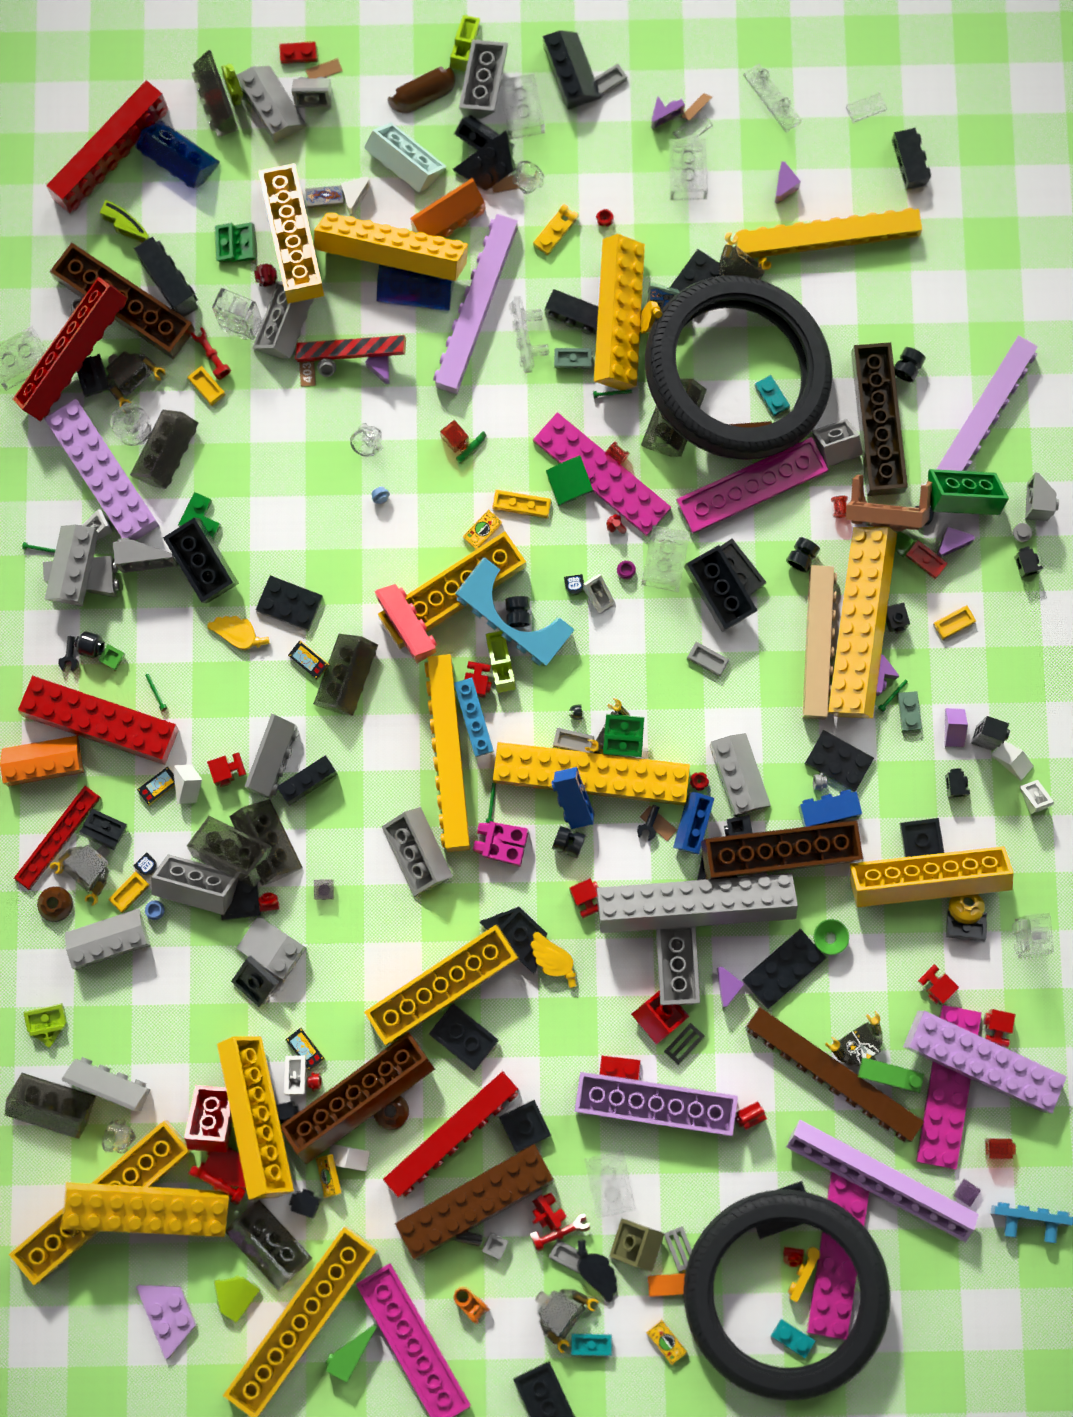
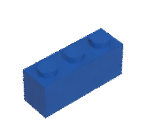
(573, 798)
(830, 809)
(693, 822)

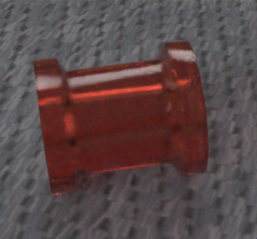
(617, 453)
(840, 505)

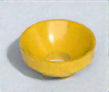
(964, 913)

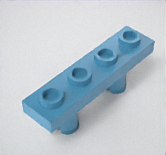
(473, 717)
(1051, 1220)

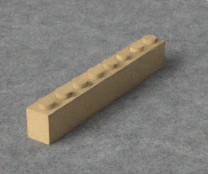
(818, 642)

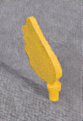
(648, 316)
(237, 632)
(553, 958)

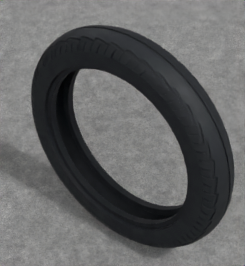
(783, 312)
(732, 1362)

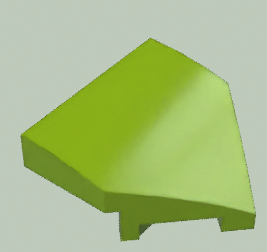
(232, 84)
(45, 1023)
(234, 1296)

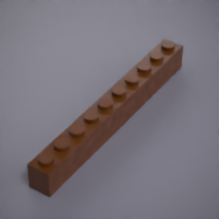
(834, 1074)

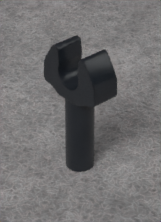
(69, 655)
(649, 823)

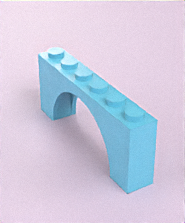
(477, 593)

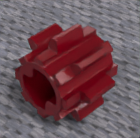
(265, 275)

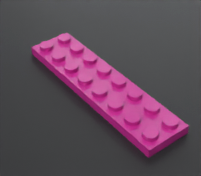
(608, 480)
(752, 485)
(946, 1102)
(834, 1271)
(413, 1343)

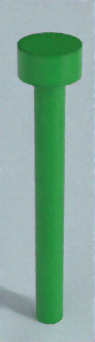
(595, 394)
(25, 545)
(162, 706)
(882, 707)
(491, 804)

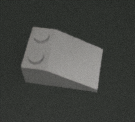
(136, 556)
(271, 948)

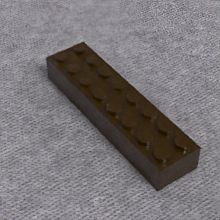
(879, 419)

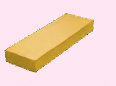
(521, 504)

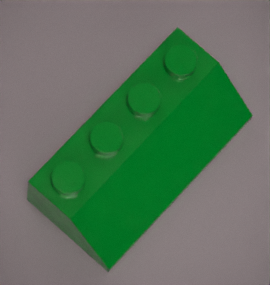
(966, 492)

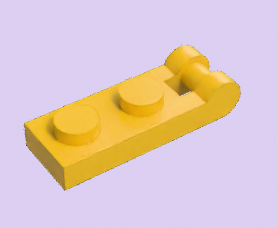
(555, 230)
(804, 1272)

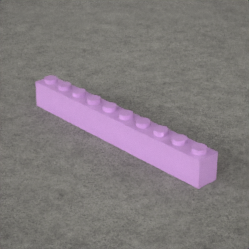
(476, 304)
(988, 405)
(882, 1181)

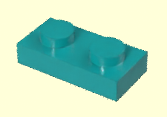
(772, 395)
(793, 1338)
(591, 1344)

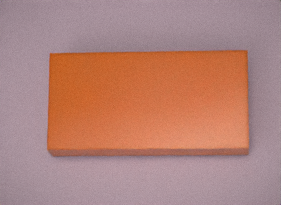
(666, 1284)

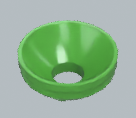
(840, 932)

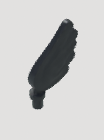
(596, 1271)

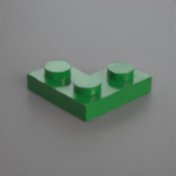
(198, 508)

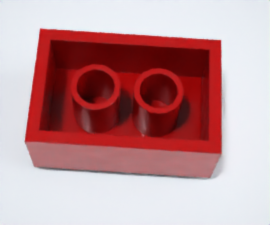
(209, 1120)

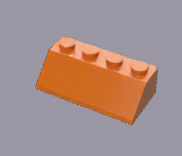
(450, 211)
(41, 761)

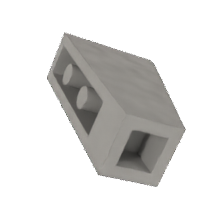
(101, 577)

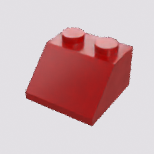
(659, 1019)

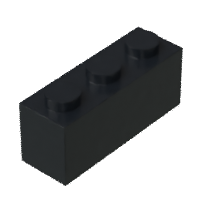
(475, 132)
(911, 158)
(572, 311)
(990, 733)
(307, 780)

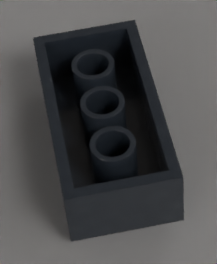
(167, 277)
(200, 560)

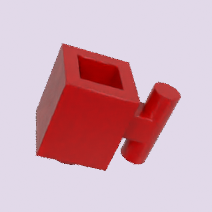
(480, 681)
(222, 770)
(584, 894)
(941, 988)
(1000, 1023)
(750, 1115)

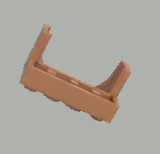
(880, 515)

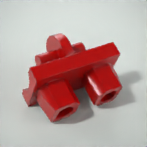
(544, 1213)

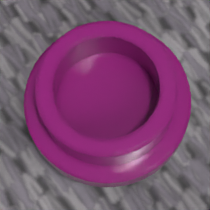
(626, 569)

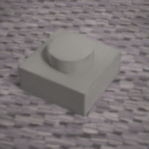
(495, 1246)

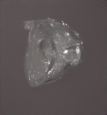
(528, 177)
(366, 440)
(117, 1137)

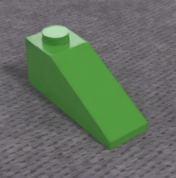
(891, 1075)
(346, 1358)

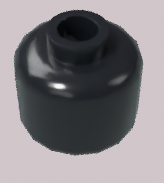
(89, 644)

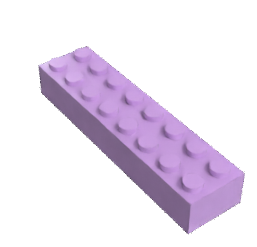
(101, 471)
(984, 1062)
(656, 1103)

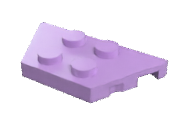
(168, 1315)

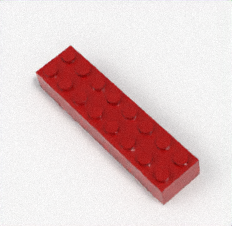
(107, 147)
(70, 349)
(98, 720)
(450, 1134)

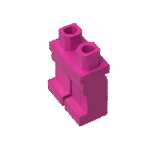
(495, 844)

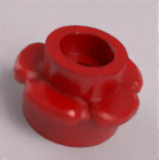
(604, 213)
(699, 776)
(314, 1082)

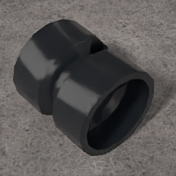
(909, 363)
(804, 552)
(517, 608)
(562, 838)

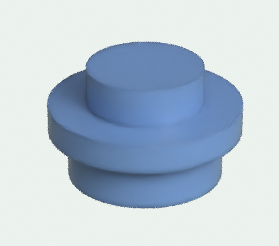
(380, 495)
(154, 910)

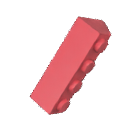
(405, 622)

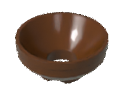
(64, 907)
(398, 1120)

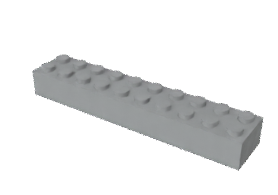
(696, 903)

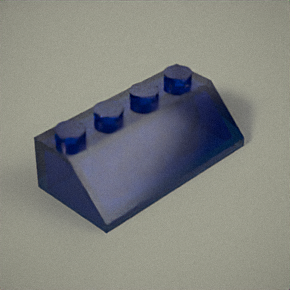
(176, 154)
(413, 289)

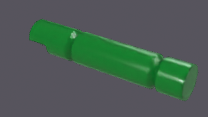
(471, 447)

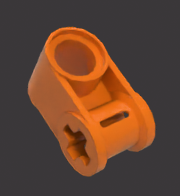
(471, 1305)

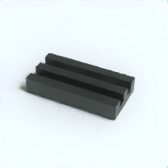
(695, 1031)

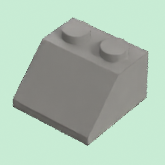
(312, 92)
(838, 442)
(1040, 499)

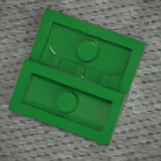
(235, 242)
(569, 480)
(623, 735)

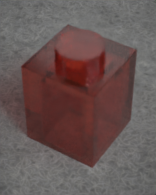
(455, 436)
(999, 1148)

